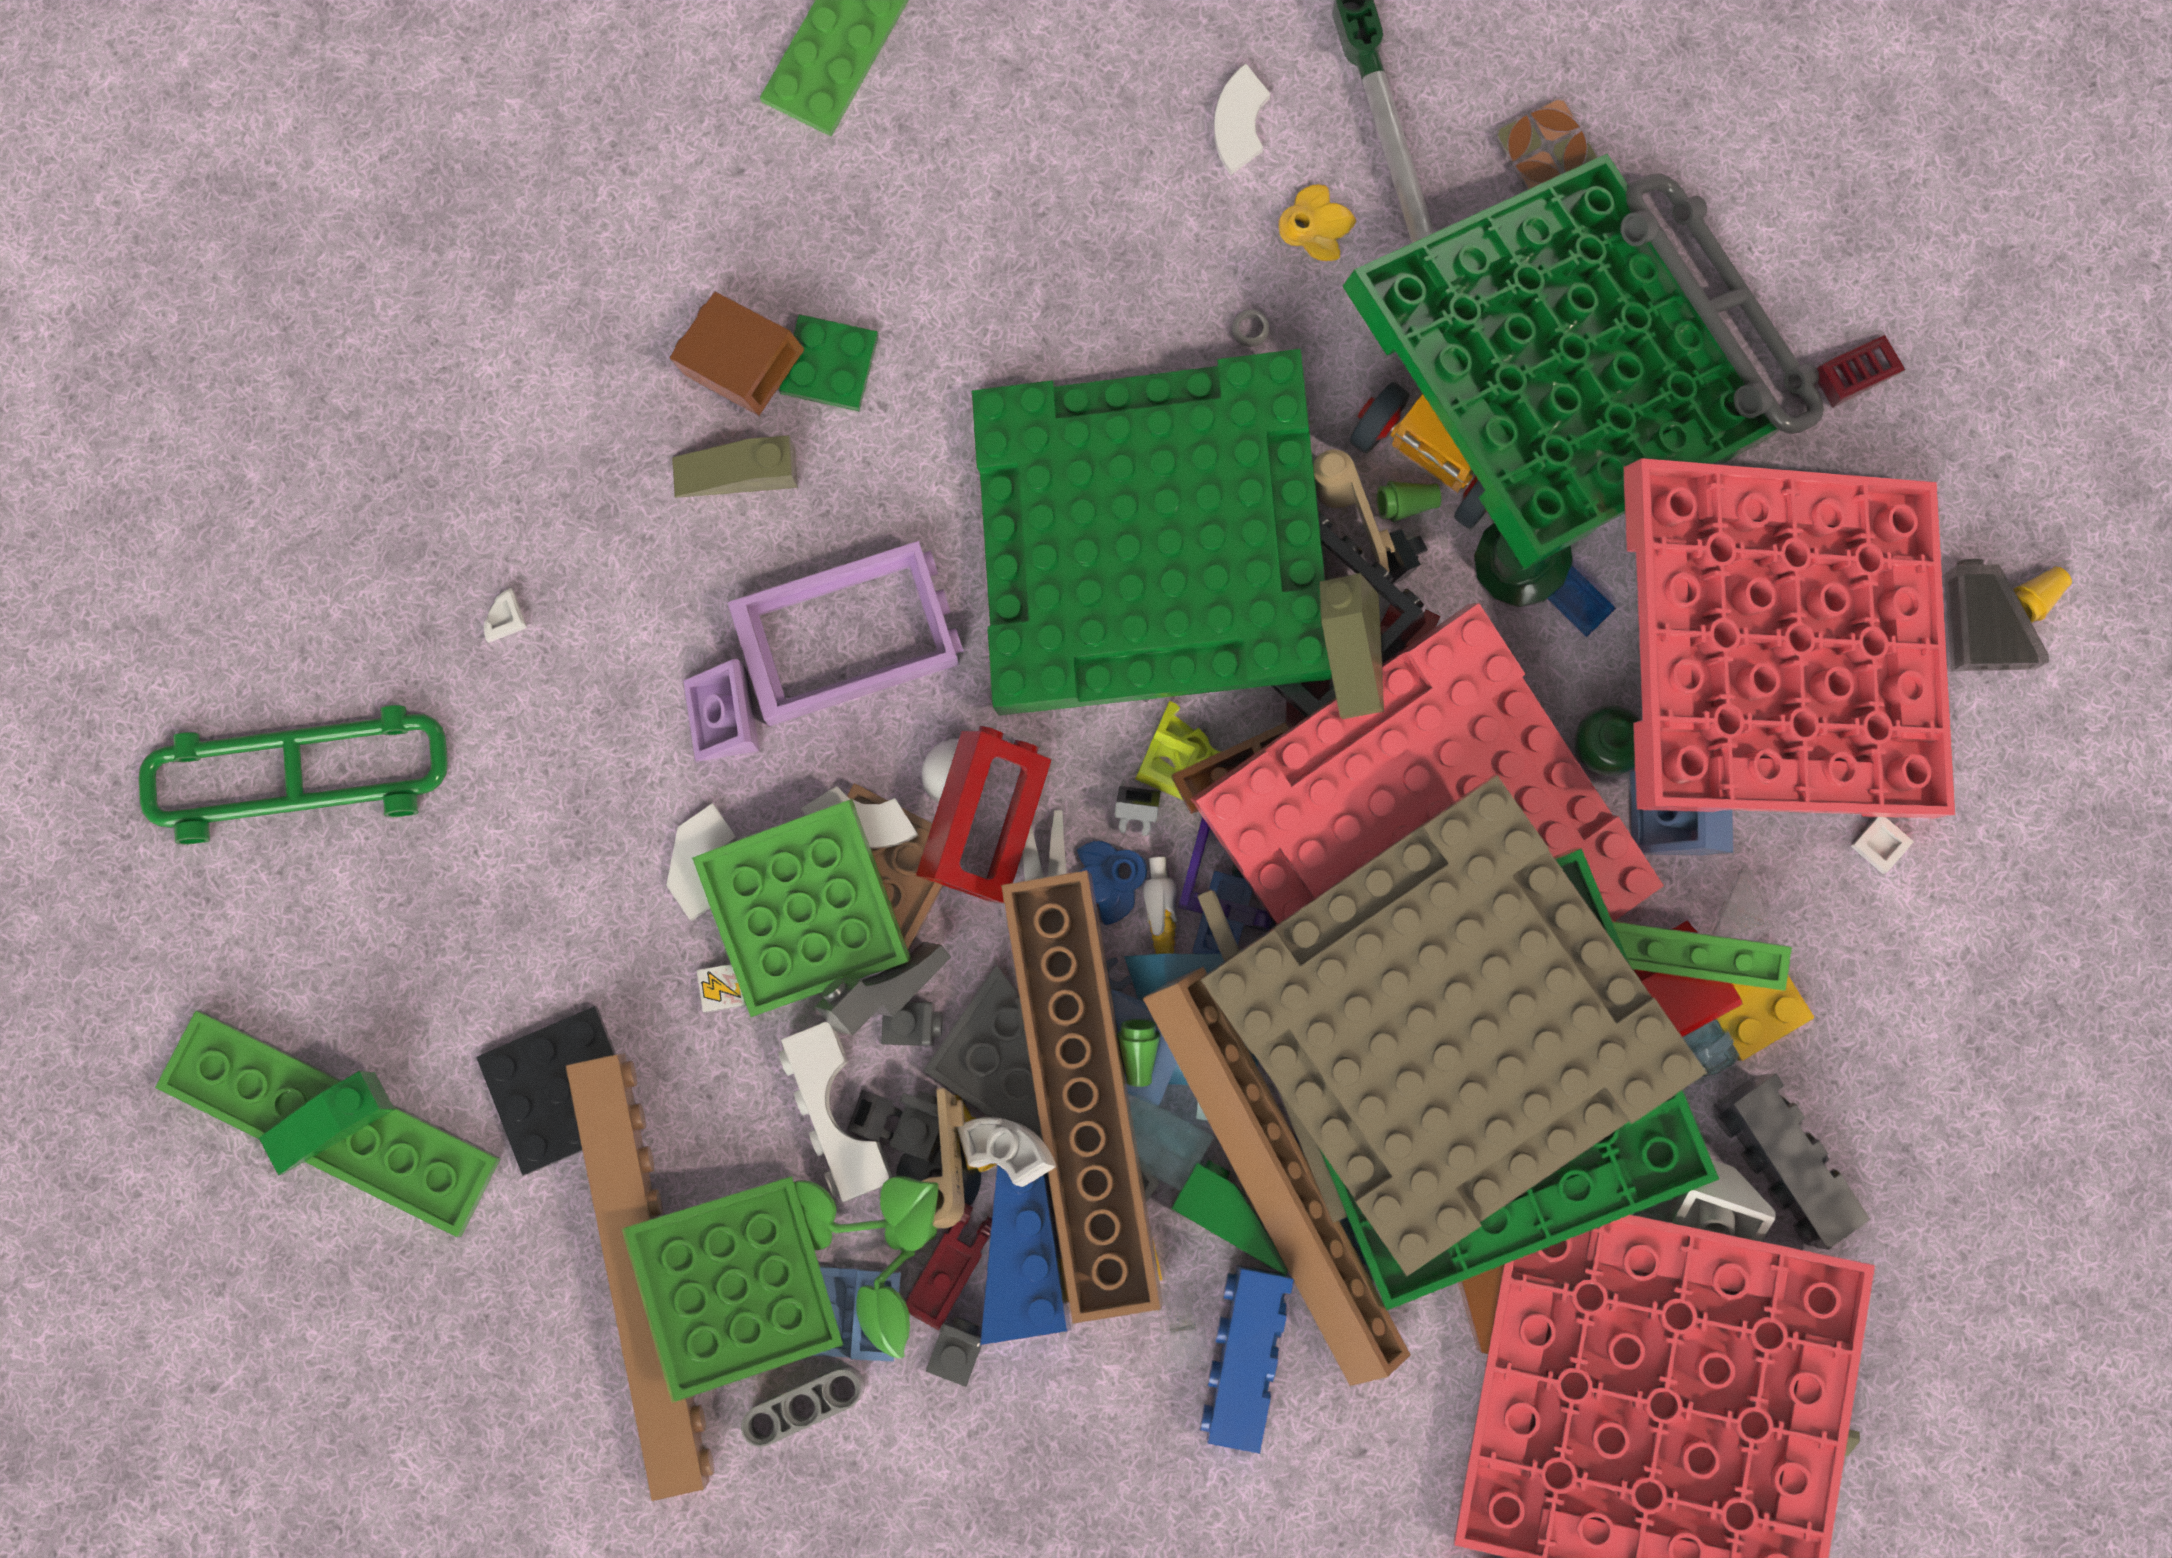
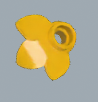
(1322, 222)

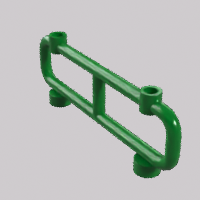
(398, 797)

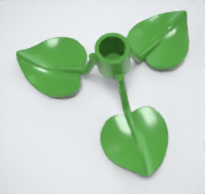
(908, 1220)

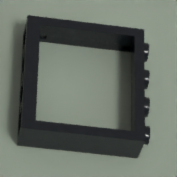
(1380, 579)

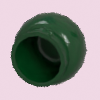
(1607, 740)

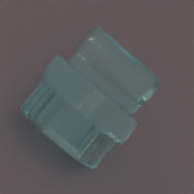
(1712, 1047)

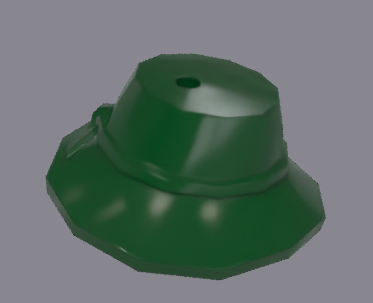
(1508, 580)

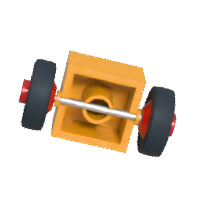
(1423, 441)

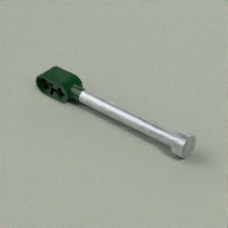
(1382, 107)

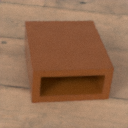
(736, 353)

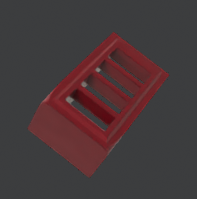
(1834, 387)

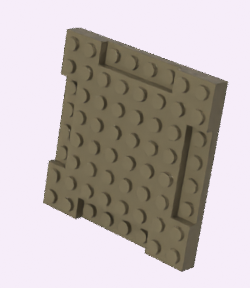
(1452, 1024)

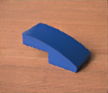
(1230, 889)

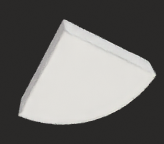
(504, 617)

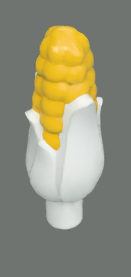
(1160, 904)

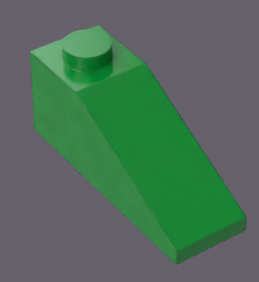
(326, 1120)
(1223, 1211)

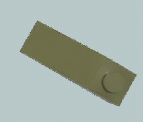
(737, 468)
(1353, 644)

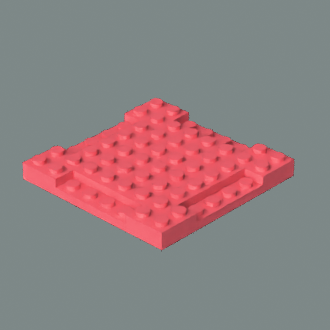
(1789, 642)
(1354, 786)
(1665, 1398)

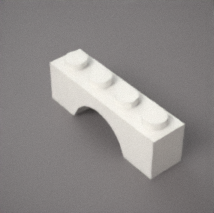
(815, 1060)

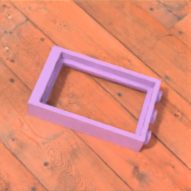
(759, 659)

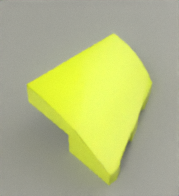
(1178, 743)

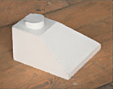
(1724, 1207)

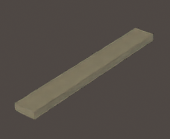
(1228, 947)

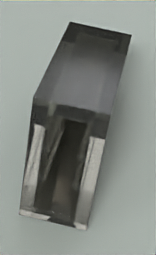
(1988, 622)

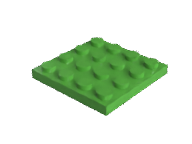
(801, 907)
(731, 1288)

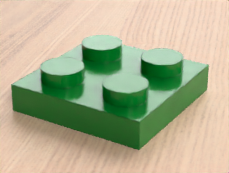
(833, 363)

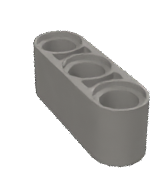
(783, 1413)

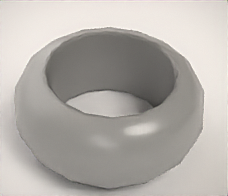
(1254, 341)

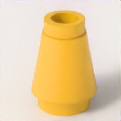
(2043, 592)

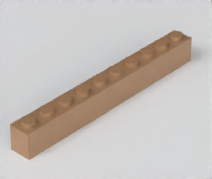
(1277, 1179)
(621, 1198)

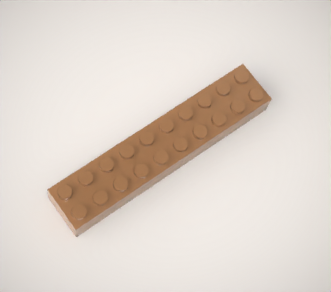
(1082, 1097)

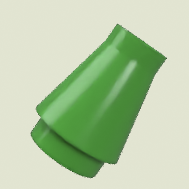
(1406, 499)
(1138, 1049)

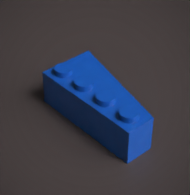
(1024, 1265)
(1247, 1358)

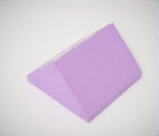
(721, 712)

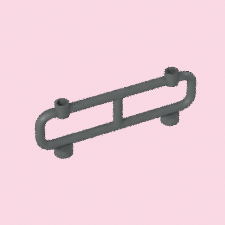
(1753, 397)

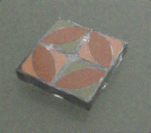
(1544, 143)

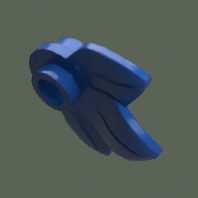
(1112, 891)

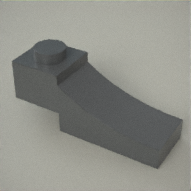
(851, 1002)

